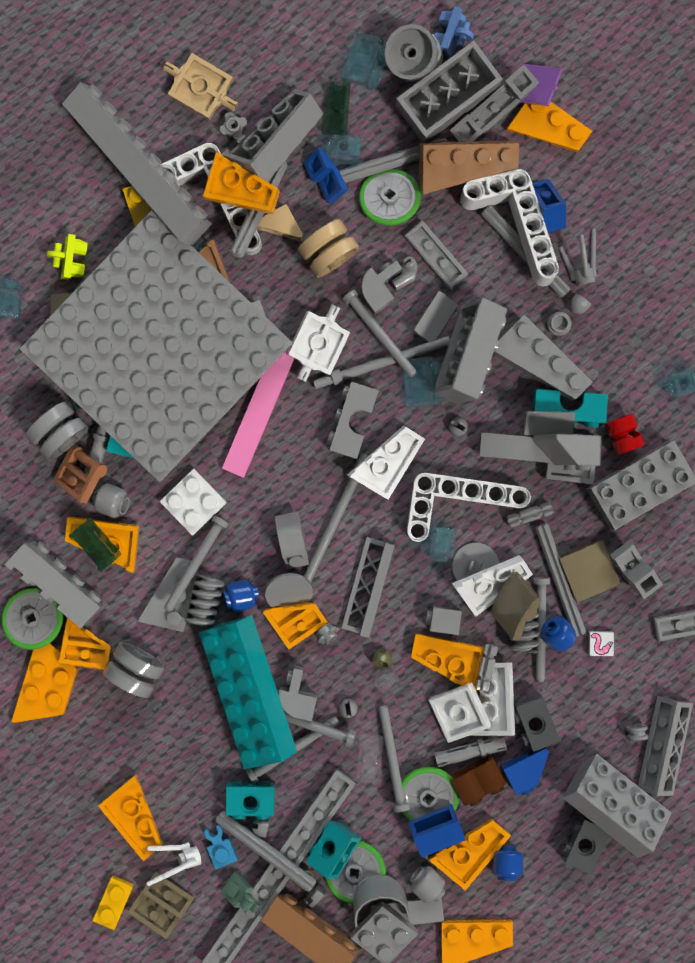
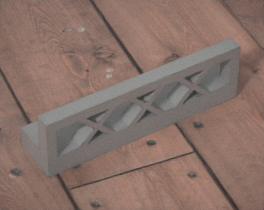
(377, 587)
(662, 747)

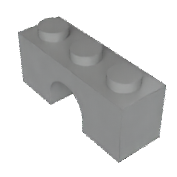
(357, 399)

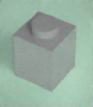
(444, 620)

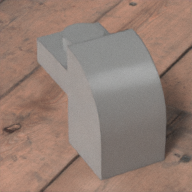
(373, 286)
(291, 540)
(635, 570)
(297, 702)

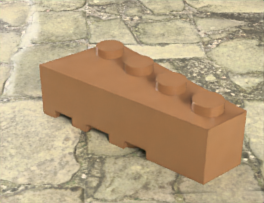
(460, 162)
(309, 932)

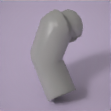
(408, 273)

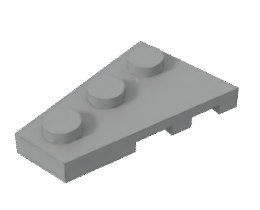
(156, 614)

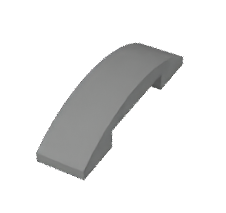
(496, 107)

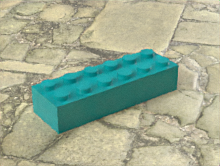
(248, 692)

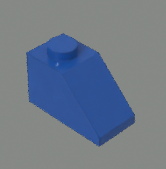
(551, 205)
(526, 770)

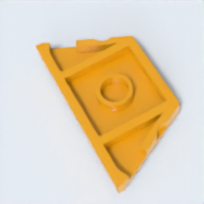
(45, 686)

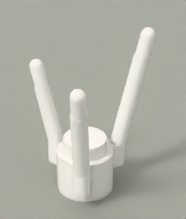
(187, 859)

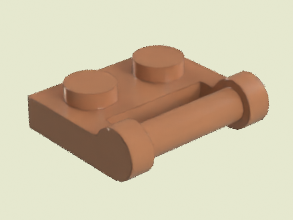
(75, 480)

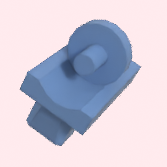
(456, 32)

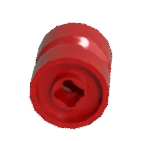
(624, 434)

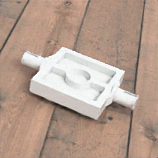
(318, 343)

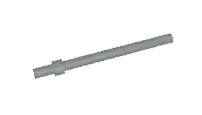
(338, 376)
(332, 525)

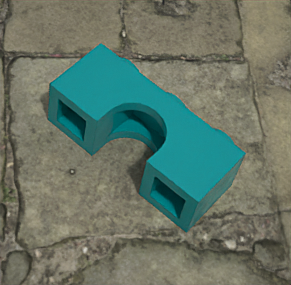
(590, 411)

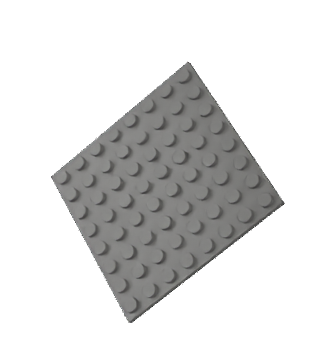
(156, 346)

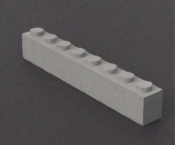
(136, 163)

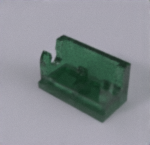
(337, 109)
(95, 544)

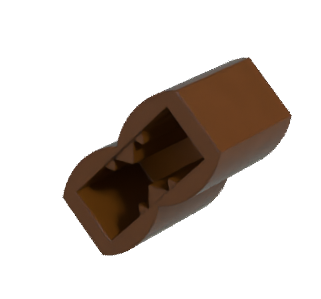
(478, 780)

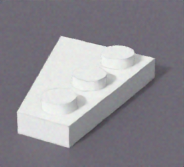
(388, 463)
(483, 587)
(499, 702)

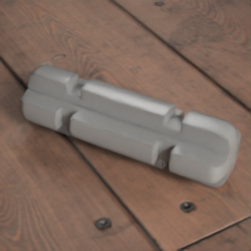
(529, 514)
(486, 667)

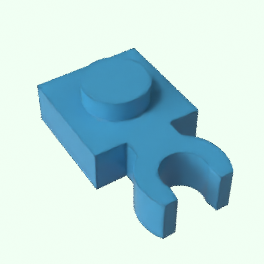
(221, 850)

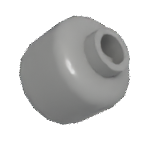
(111, 500)
(427, 884)

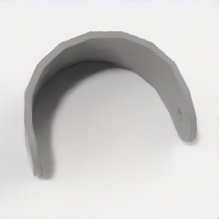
(379, 887)

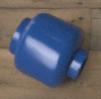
(240, 596)
(558, 634)
(507, 864)

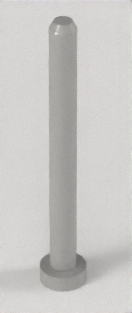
(351, 298)
(195, 563)
(540, 657)
(324, 729)
(392, 760)
(254, 774)

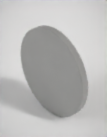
(473, 559)
(288, 590)

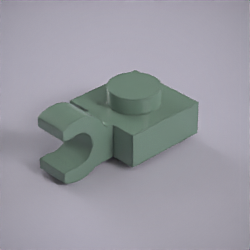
(238, 893)

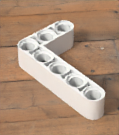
(203, 167)
(522, 217)
(460, 484)

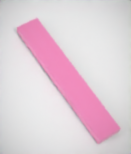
(257, 416)

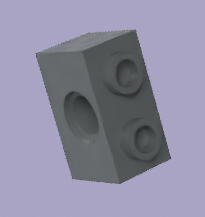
(545, 732)
(586, 857)

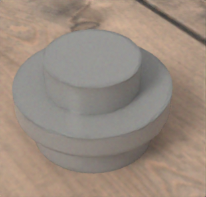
(559, 323)

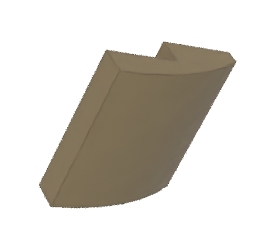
(589, 571)
(515, 605)
(160, 906)

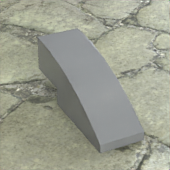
(511, 448)

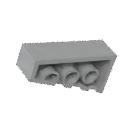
(276, 135)
(541, 359)
(56, 582)

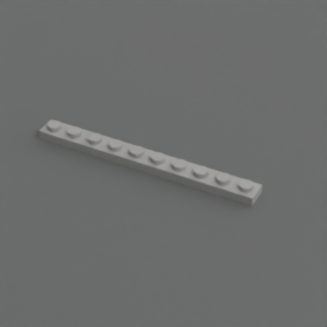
(272, 879)

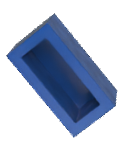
(436, 830)

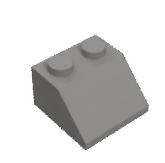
(572, 451)

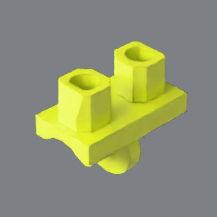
(71, 247)

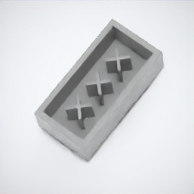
(448, 92)
(470, 351)
(641, 485)
(617, 805)

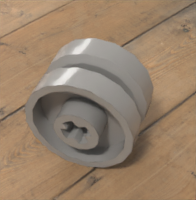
(405, 43)
(56, 431)
(134, 670)

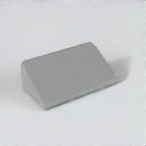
(435, 317)
(548, 422)

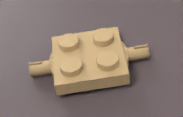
(200, 86)

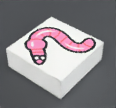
(601, 643)

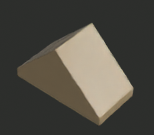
(281, 224)

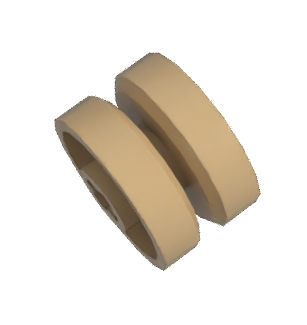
(328, 248)

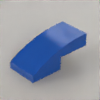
(324, 172)

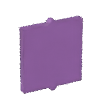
(548, 80)

